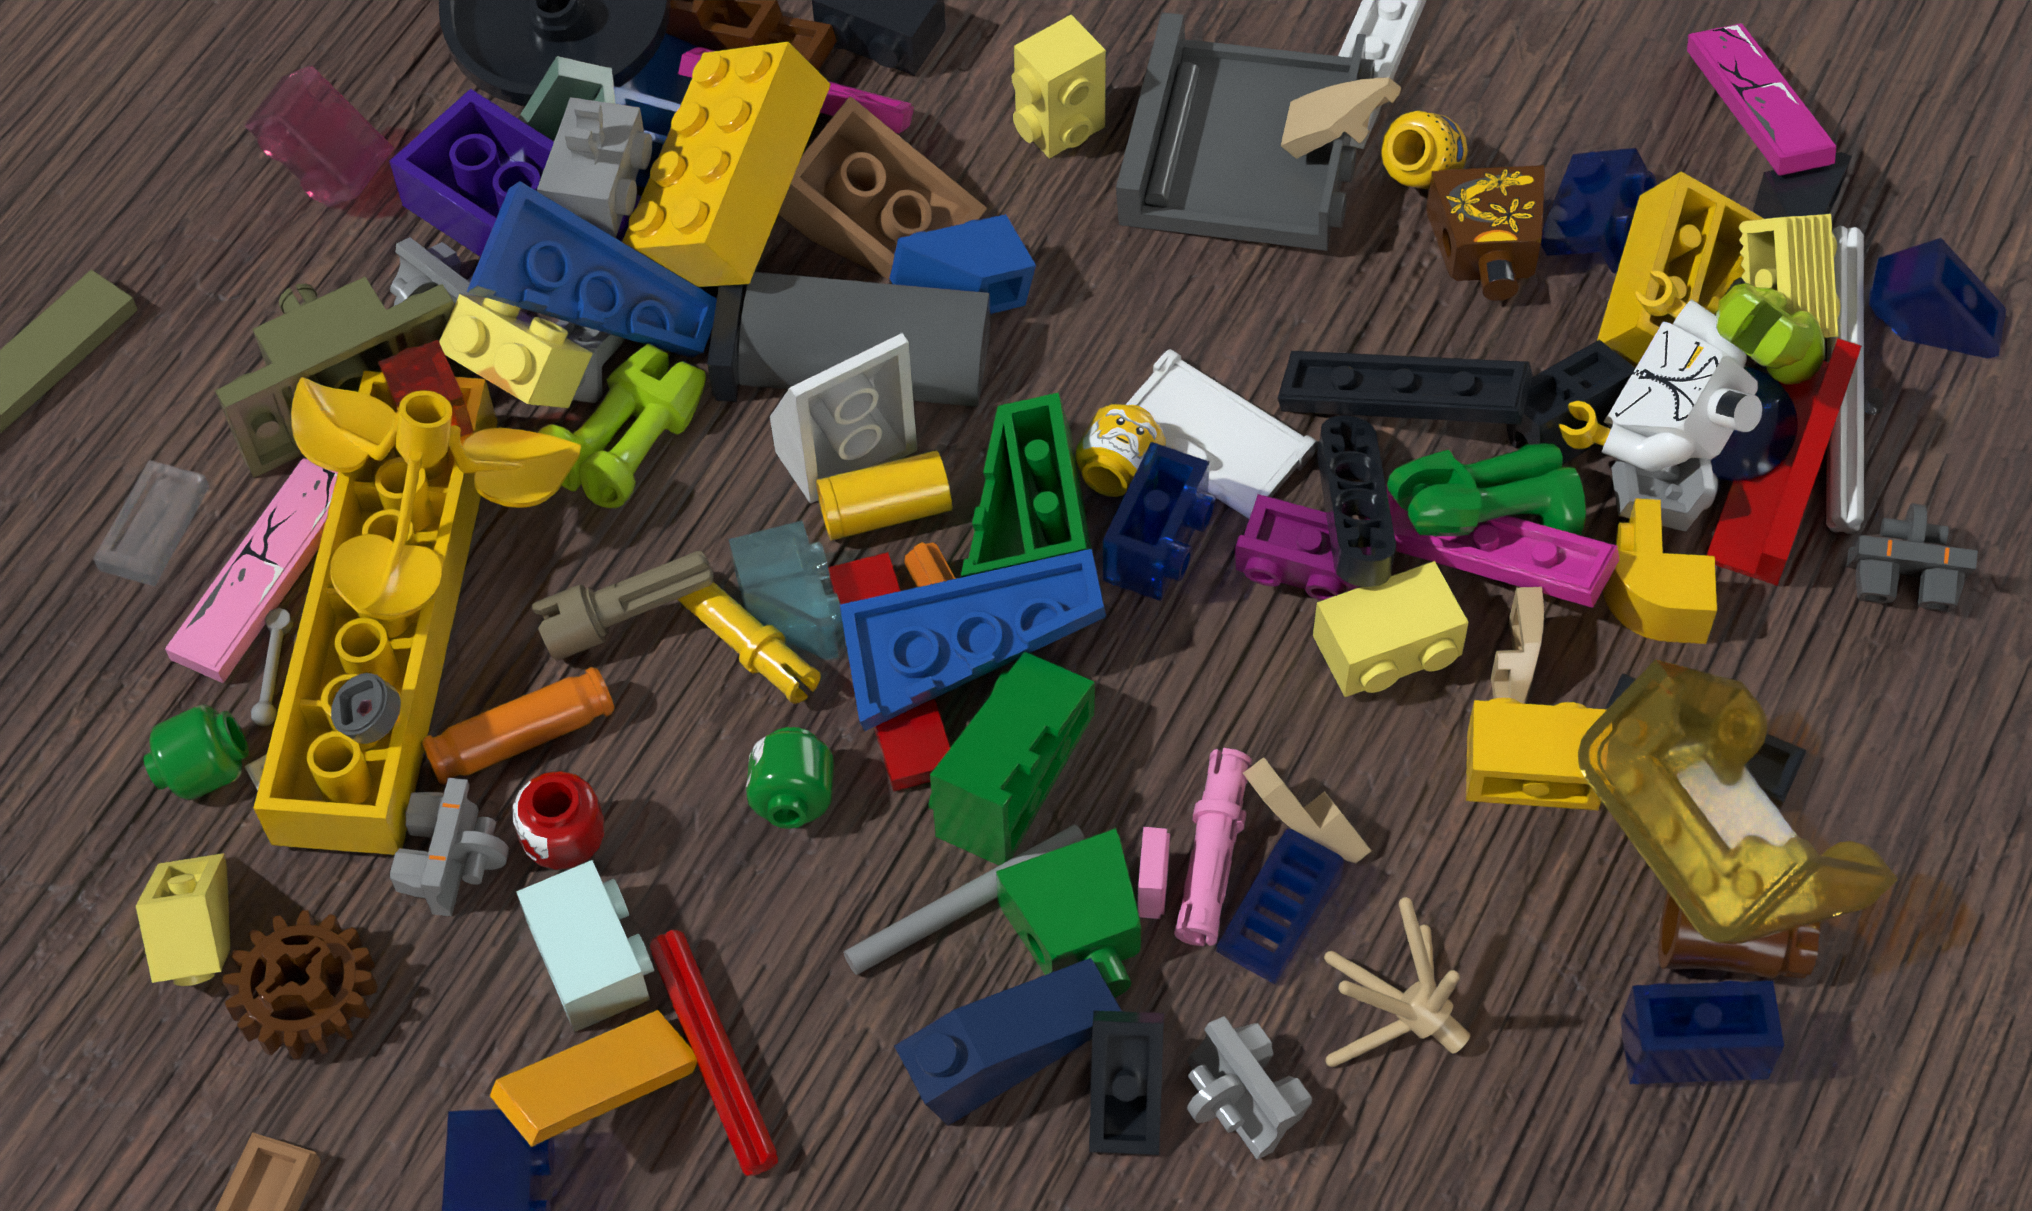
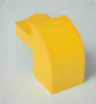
(1658, 591)

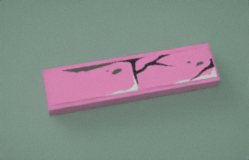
(256, 575)

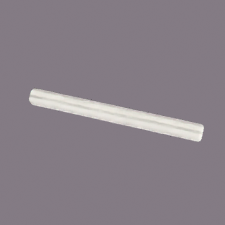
(1846, 441)

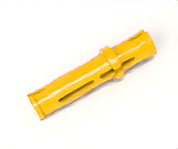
(760, 646)

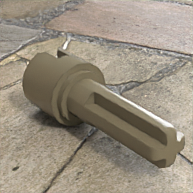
(581, 617)

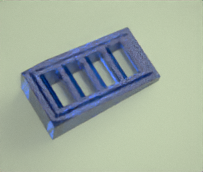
(1300, 867)

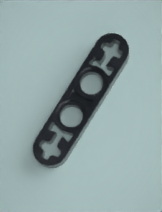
(1350, 498)

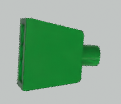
(1075, 907)

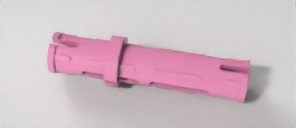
(1218, 821)

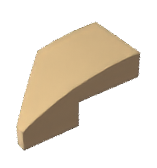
(1334, 110)
(1515, 668)
(1317, 820)

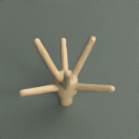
(1420, 1008)

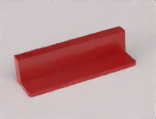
(1766, 511)

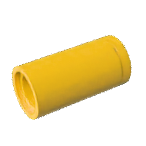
(884, 495)

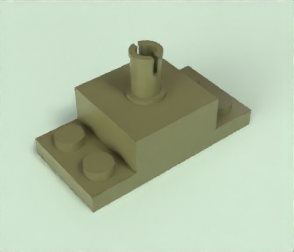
(329, 344)

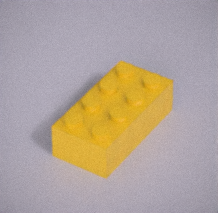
(728, 163)

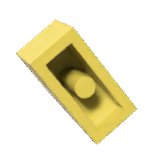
(186, 920)

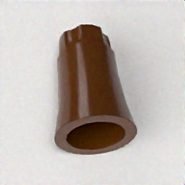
(1785, 953)

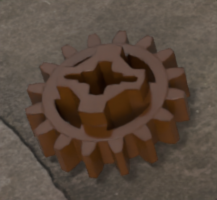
(296, 1012)

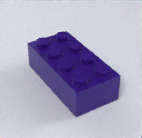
(465, 165)

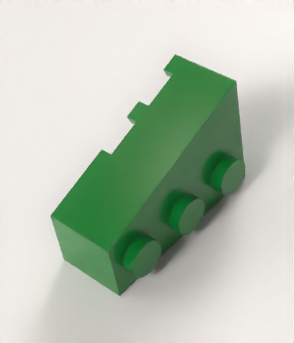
(1030, 490)
(1010, 758)

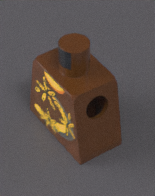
(1488, 224)

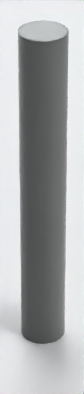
(1172, 135)

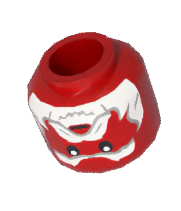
(558, 820)

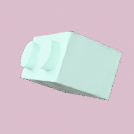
(585, 946)

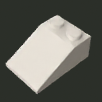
(848, 416)

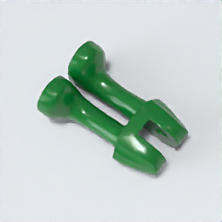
(1455, 497)

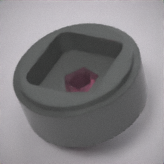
(365, 708)

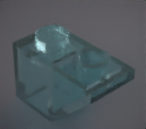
(783, 586)

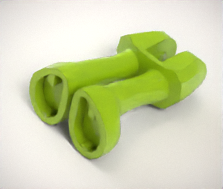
(1759, 326)
(657, 401)

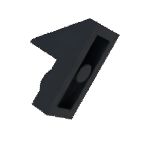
(1126, 1082)

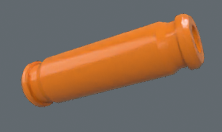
(518, 725)

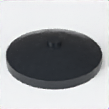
(512, 43)

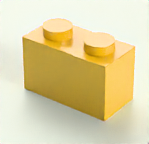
(1528, 754)

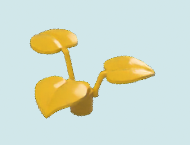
(346, 427)

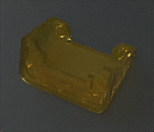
(1677, 785)

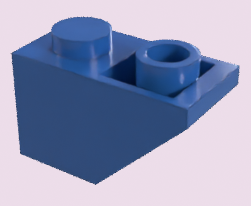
(968, 257)

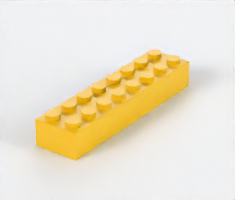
(316, 780)

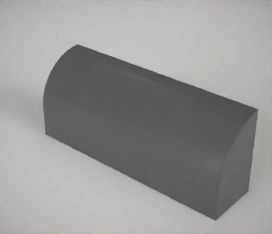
(809, 324)

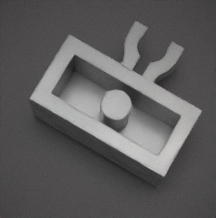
(597, 162)

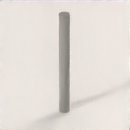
(946, 909)

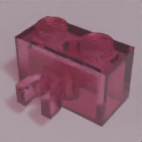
(318, 137)

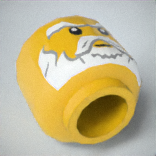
(1115, 447)

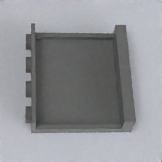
(1231, 163)

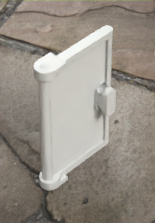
(1244, 444)

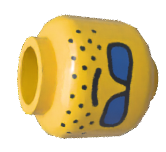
(1422, 144)

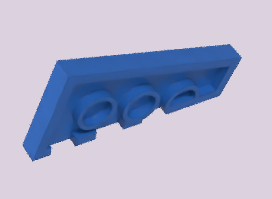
(580, 274)
(953, 631)

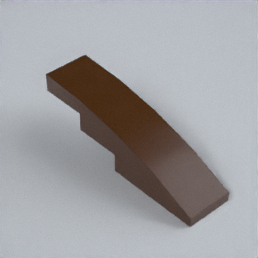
(748, 23)

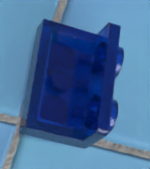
(1596, 204)

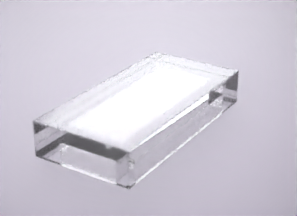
(151, 523)

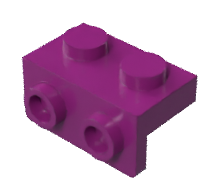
(1291, 548)

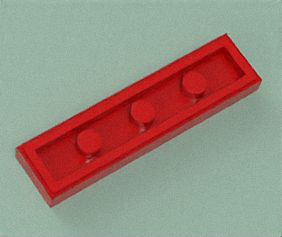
(915, 739)

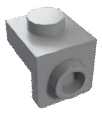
(1681, 488)

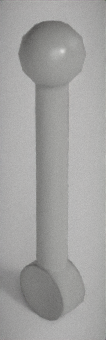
(278, 623)

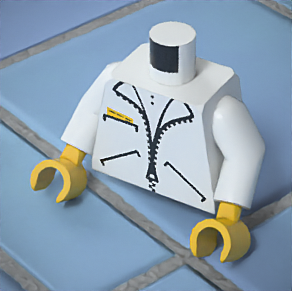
(1680, 396)

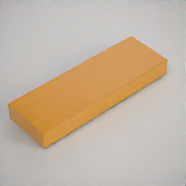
(593, 1077)

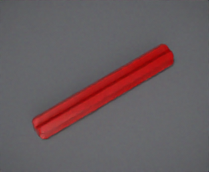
(714, 1053)

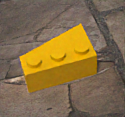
(1687, 236)

